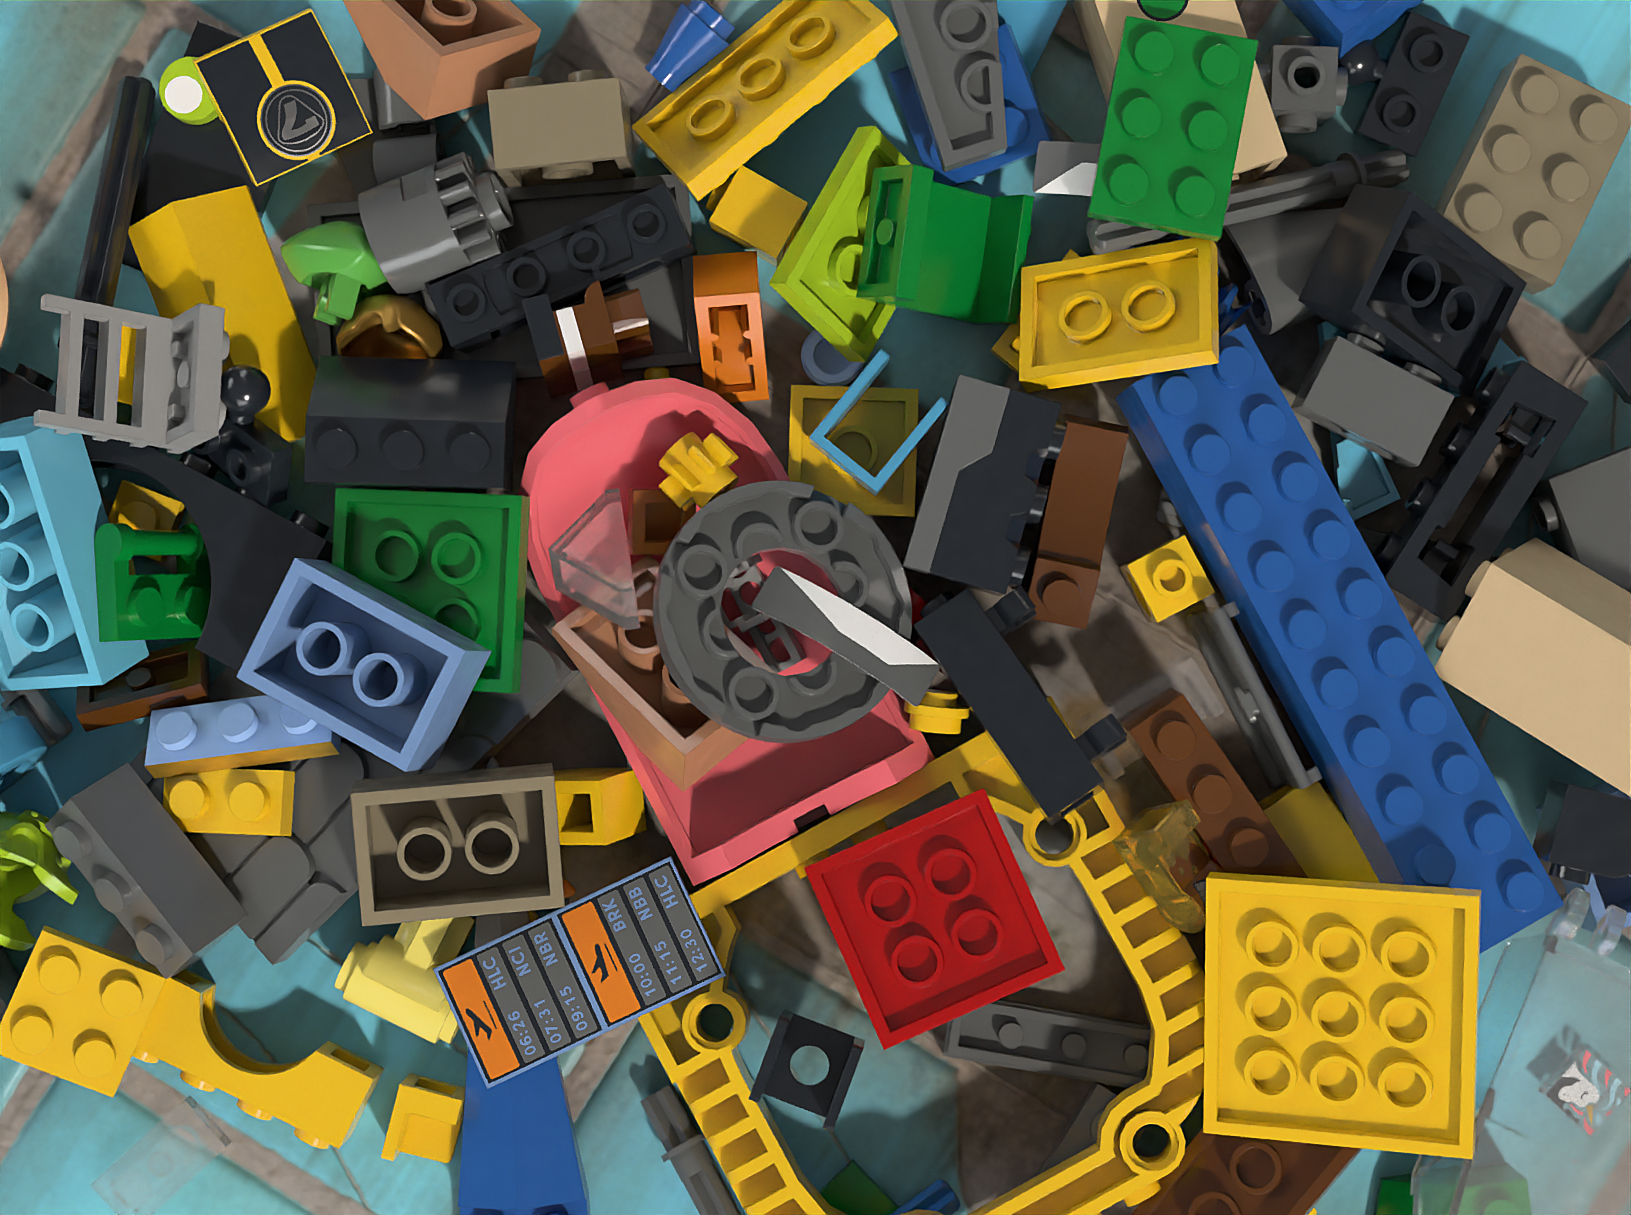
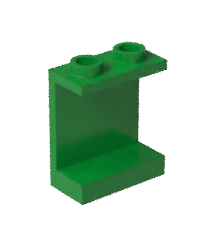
(943, 248)

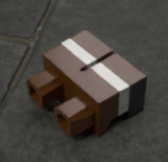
(587, 340)

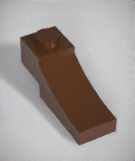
(1076, 521)

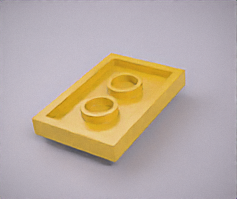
(1119, 314)

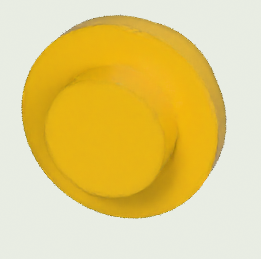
(937, 713)

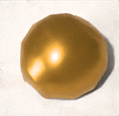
(390, 329)

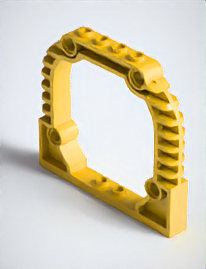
(1152, 949)

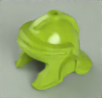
(28, 869)

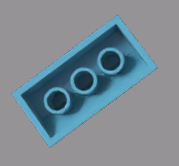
(49, 564)

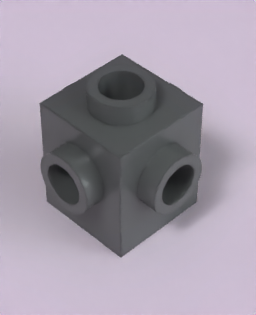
(1296, 107)

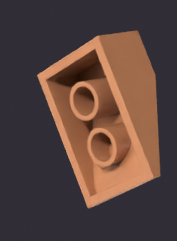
(446, 51)
(639, 690)

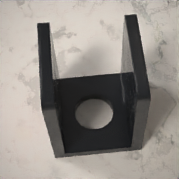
(777, 1078)

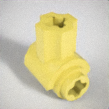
(399, 977)

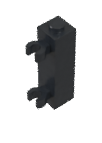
(1009, 704)

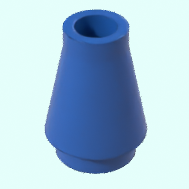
(689, 43)

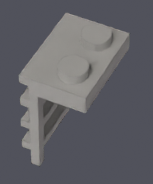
(174, 375)

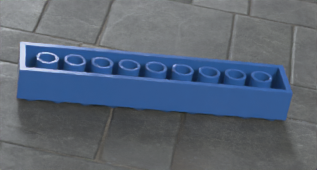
(1333, 636)

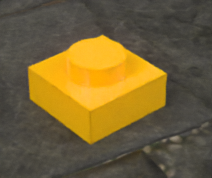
(146, 510)

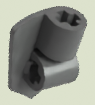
(399, 137)
(1280, 258)

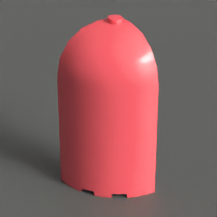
(762, 786)

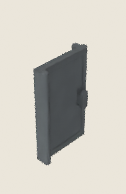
(1248, 698)

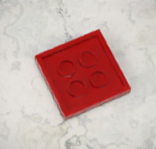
(934, 918)

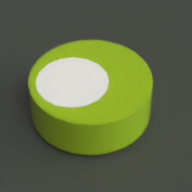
(185, 94)

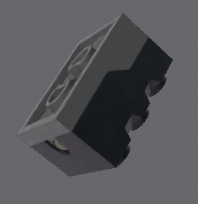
(984, 486)

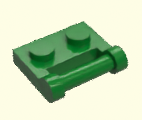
(154, 603)

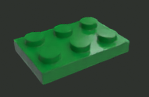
(1172, 128)

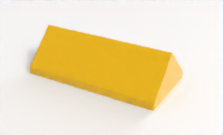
(220, 256)

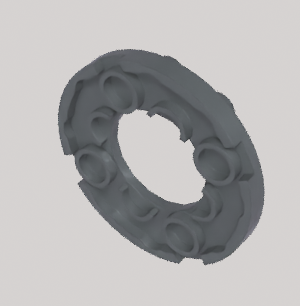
(691, 626)

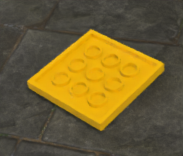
(1341, 1013)

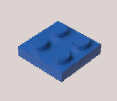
(1023, 117)

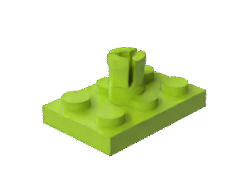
(826, 252)

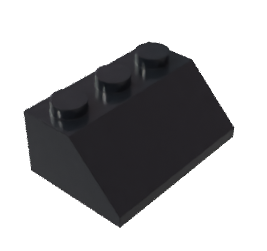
(411, 424)

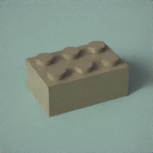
(1534, 168)
(457, 844)

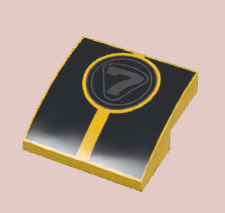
(282, 96)

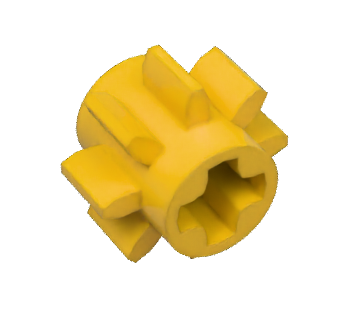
(698, 470)

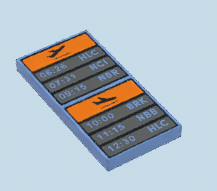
(579, 972)

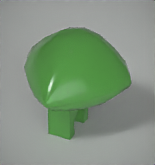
(337, 263)

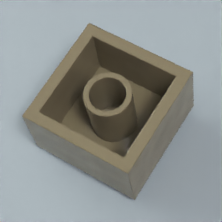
(561, 130)

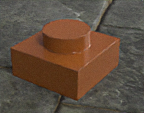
(653, 521)

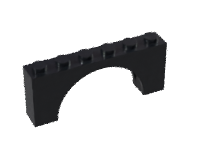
(244, 539)

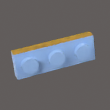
(233, 736)

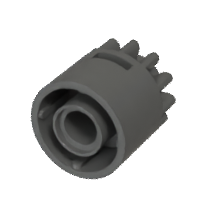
(435, 222)

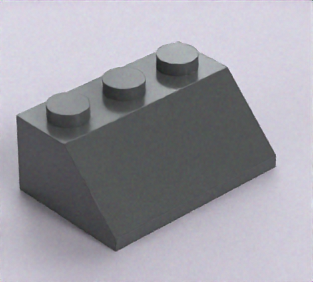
(145, 871)

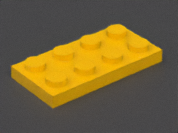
(761, 87)

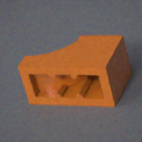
(730, 325)

